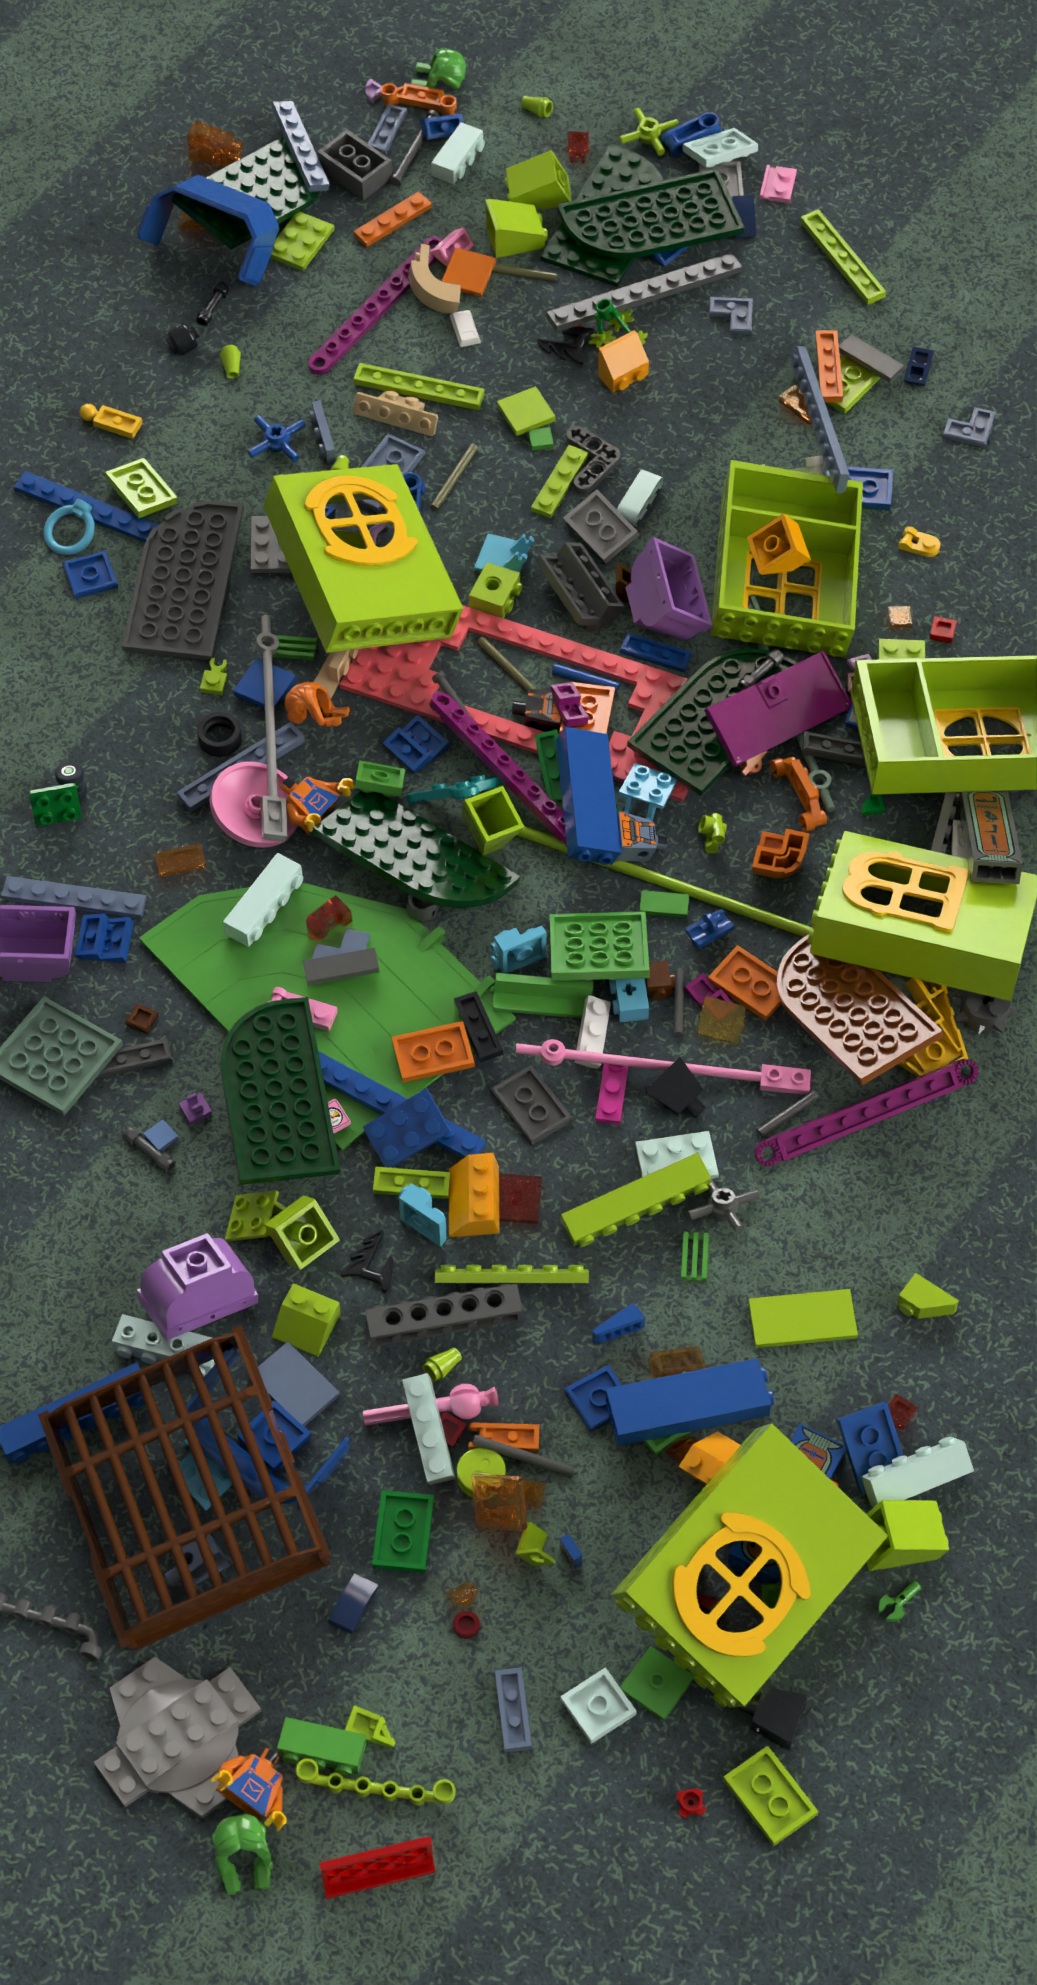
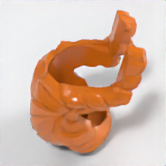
(306, 697)

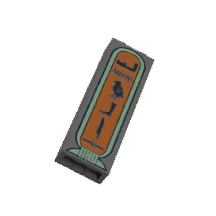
(990, 837)

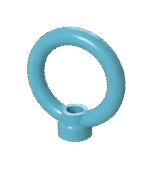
(81, 510)

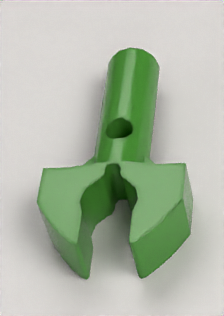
(899, 1601)

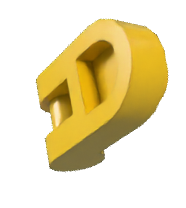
(926, 546)

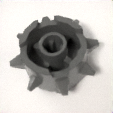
(983, 1012)

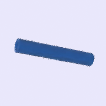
(583, 677)

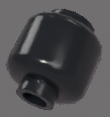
(182, 339)

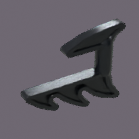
(572, 350)
(360, 1266)

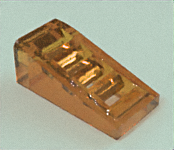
(655, 1359)

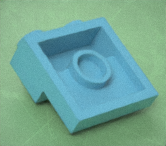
(516, 951)
(418, 1213)

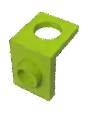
(531, 1546)

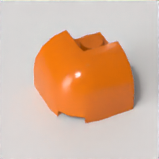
(780, 855)

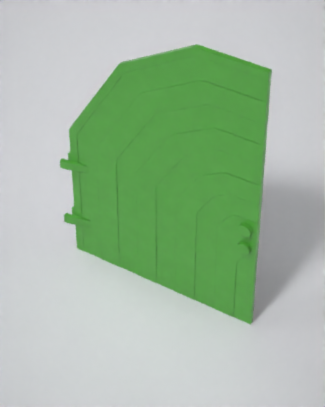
(406, 996)

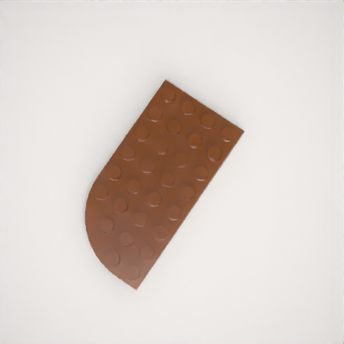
(852, 1012)

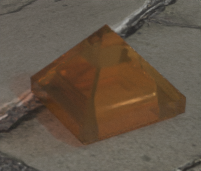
(533, 1493)
(463, 1594)

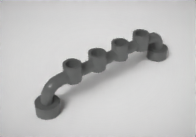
(48, 1618)

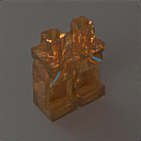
(213, 145)

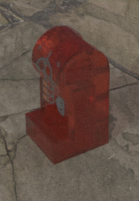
(327, 917)

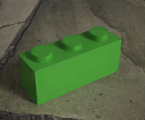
(323, 1744)

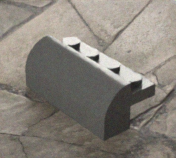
(581, 586)

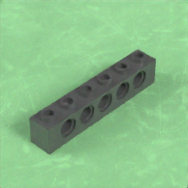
(433, 1324)

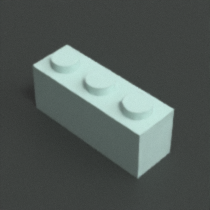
(458, 153)

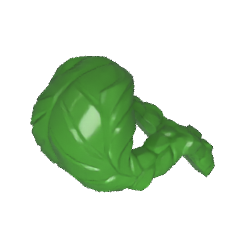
(445, 66)
(246, 1834)

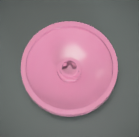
(237, 802)

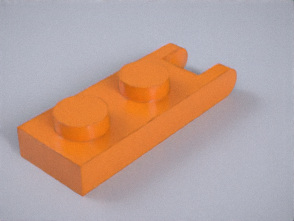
(515, 1435)

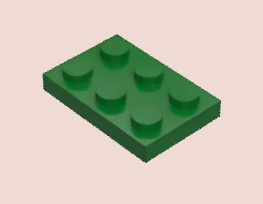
(403, 1531)

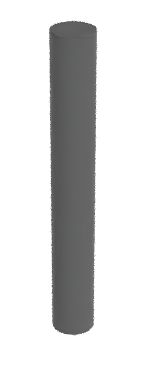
(678, 1002)
(788, 1113)

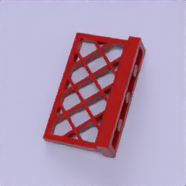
(377, 1867)

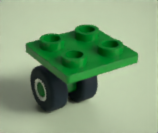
(60, 801)

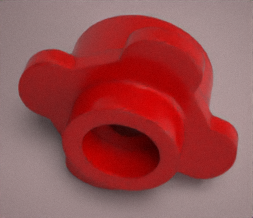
(690, 1795)

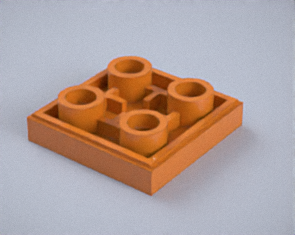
(470, 271)

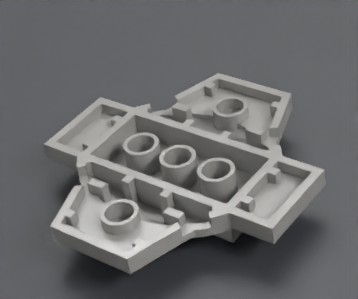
(175, 1734)

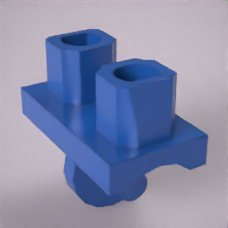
(709, 928)

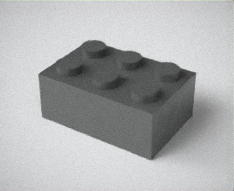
(355, 164)

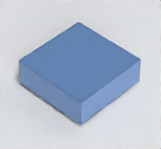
(161, 1136)

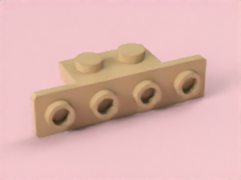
(396, 411)
(334, 669)

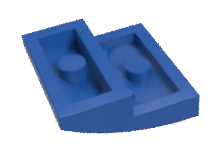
(416, 743)
(104, 938)

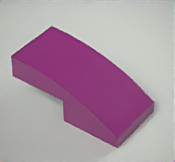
(568, 704)
(703, 987)

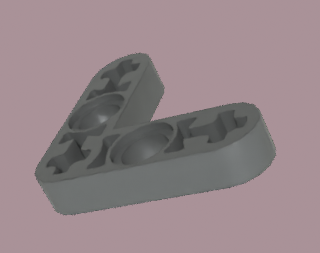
(599, 458)

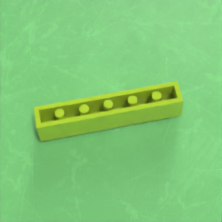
(636, 1199)

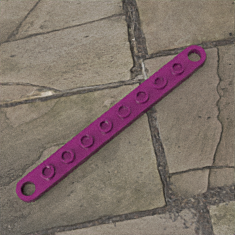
(367, 314)
(500, 763)
(866, 1112)

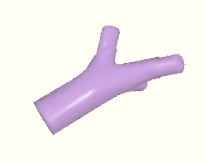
(377, 528)

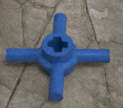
(276, 438)

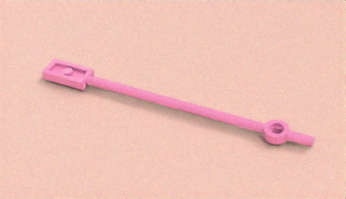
(771, 1077)

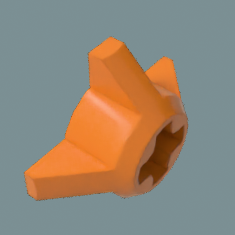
(752, 765)

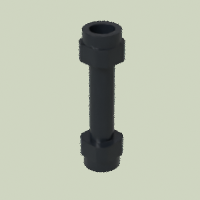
(205, 315)

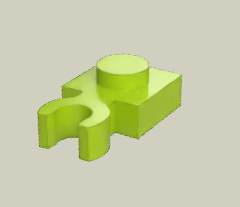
(214, 680)

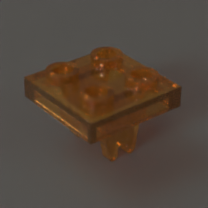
(499, 1501)

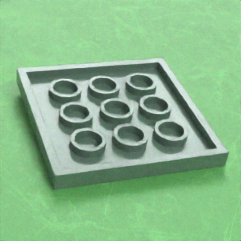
(55, 1055)

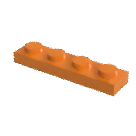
(392, 219)
(829, 365)

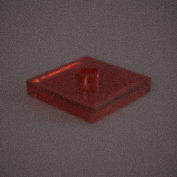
(519, 1198)

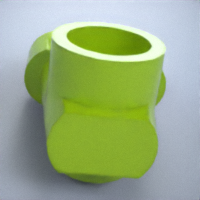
(714, 831)

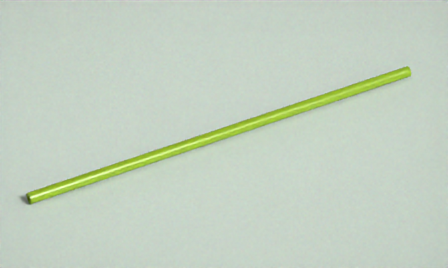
(679, 886)

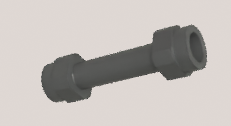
(773, 660)
(163, 1161)

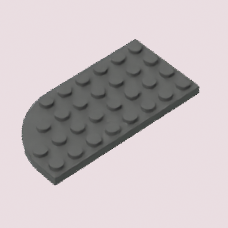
(184, 582)

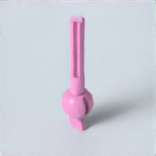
(463, 1402)

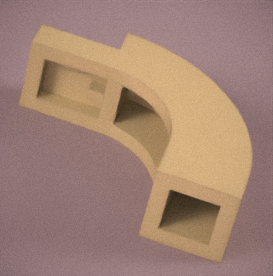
(429, 290)

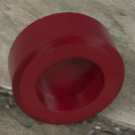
(466, 1624)

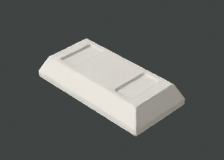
(464, 328)

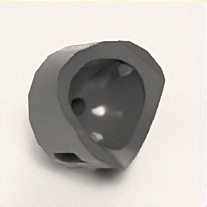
(421, 909)

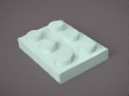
(720, 147)
(661, 1152)

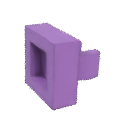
(195, 1108)

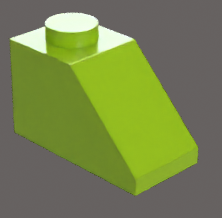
(925, 1299)

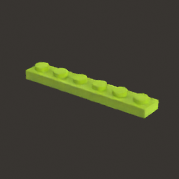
(843, 257)
(419, 386)
(501, 1274)

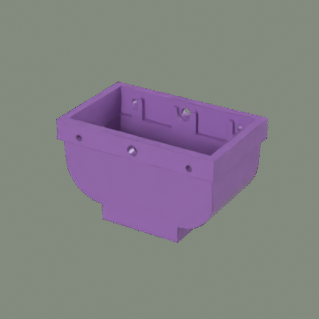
(668, 592)
(35, 942)
(195, 1286)

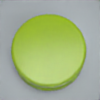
(478, 1461)

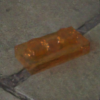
(794, 401)
(180, 859)

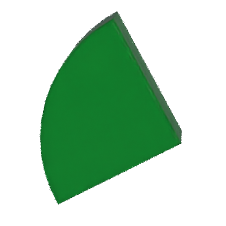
(873, 805)

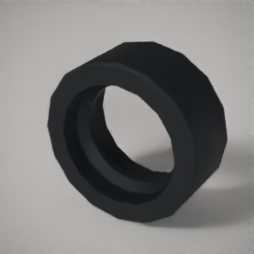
(219, 748)

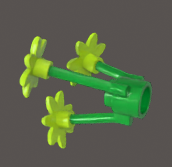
(608, 312)

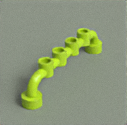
(442, 1792)

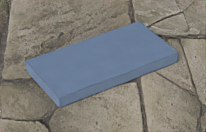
(390, 452)

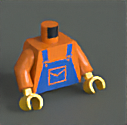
(312, 800)
(254, 1786)

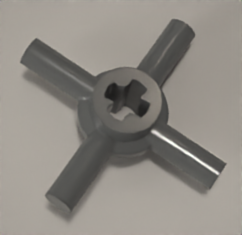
(723, 1206)

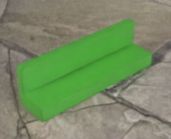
(540, 995)

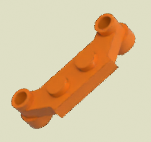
(419, 97)
(804, 789)

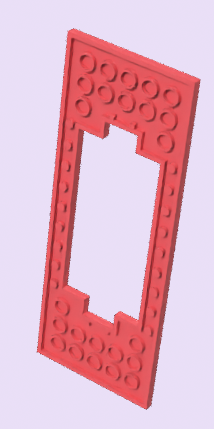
(403, 679)

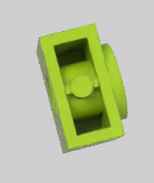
(495, 590)

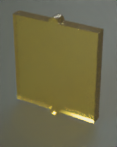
(721, 1020)

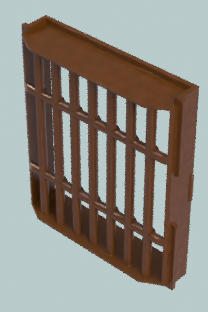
(223, 1595)

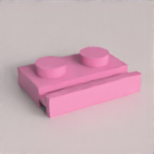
(778, 184)

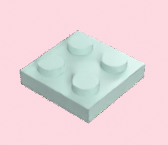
(598, 1705)

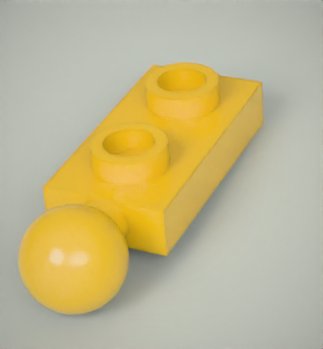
(112, 420)

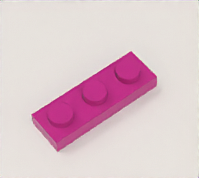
(611, 1094)

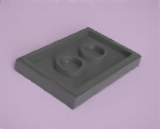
(531, 1105)

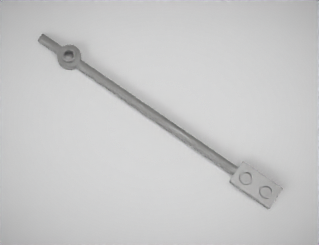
(272, 807)

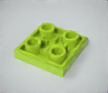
(526, 411)

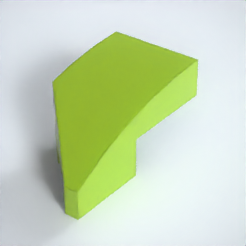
(371, 1725)

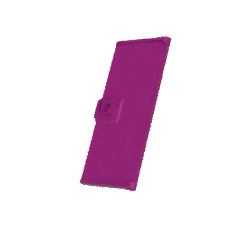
(778, 708)

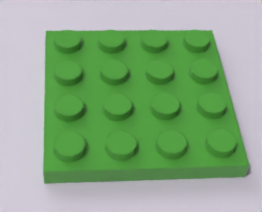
(599, 946)

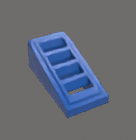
(622, 1323)

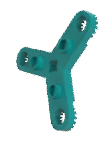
(458, 791)

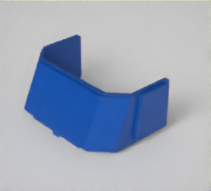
(254, 211)
(241, 1457)

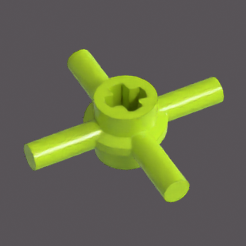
(648, 131)

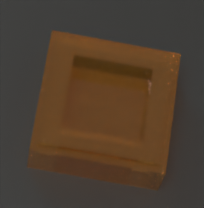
(900, 617)

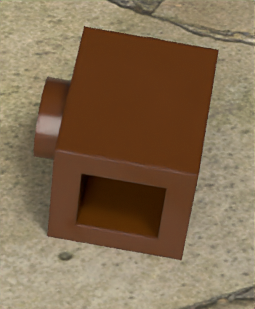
(660, 981)

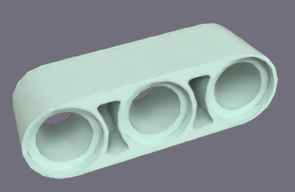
(639, 496)

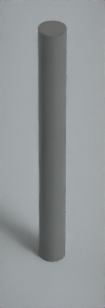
(523, 1455)

